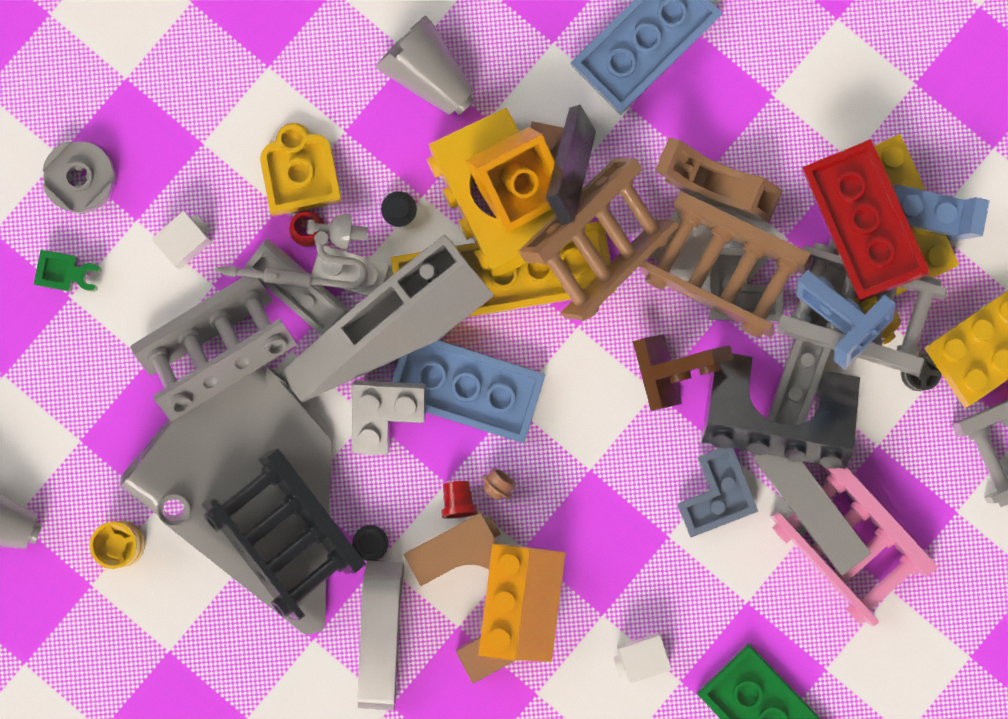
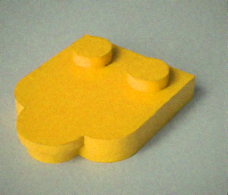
(299, 171)

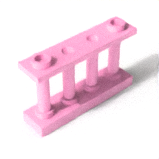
(888, 535)

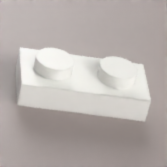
(376, 271)

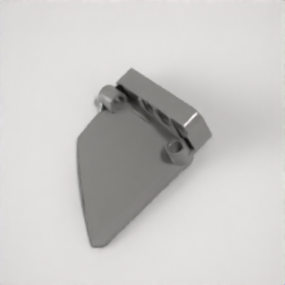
(217, 454)

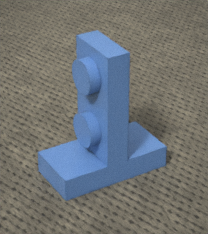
(943, 214)
(845, 315)

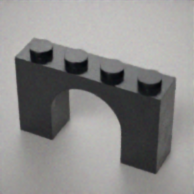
(737, 424)

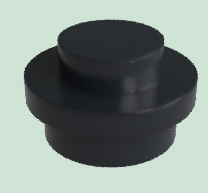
(399, 209)
(370, 542)

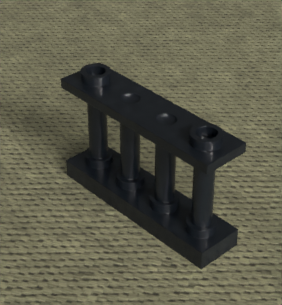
(319, 529)

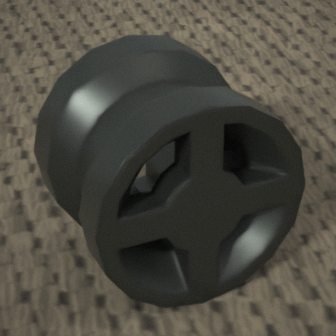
(928, 378)

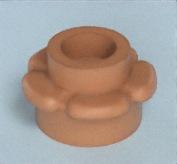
(498, 484)

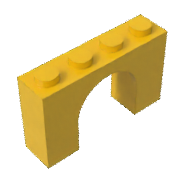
(496, 248)

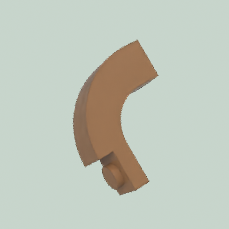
(716, 183)

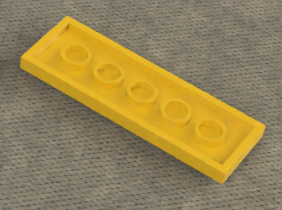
(532, 282)

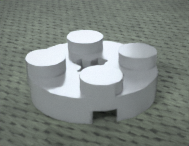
(58, 178)

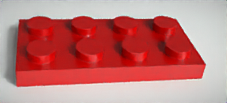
(865, 220)

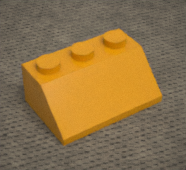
(521, 603)

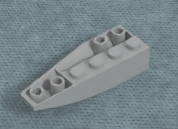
(394, 320)

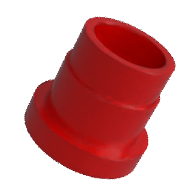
(305, 241)
(458, 500)

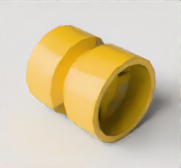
(117, 544)

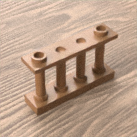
(594, 202)
(724, 229)

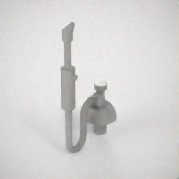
(340, 233)

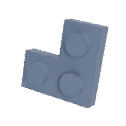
(728, 494)

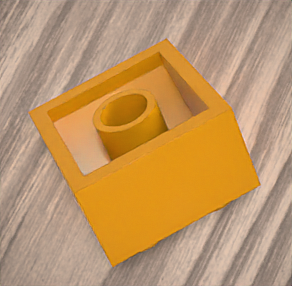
(514, 177)

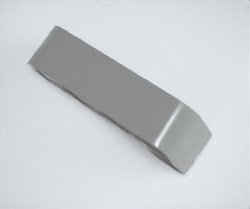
(379, 634)

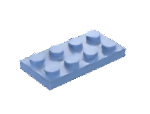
(642, 46)
(474, 388)

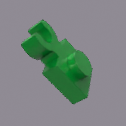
(61, 271)

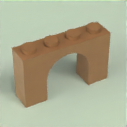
(461, 545)

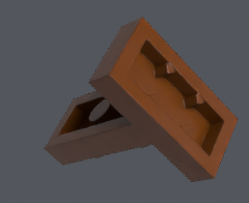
(662, 374)

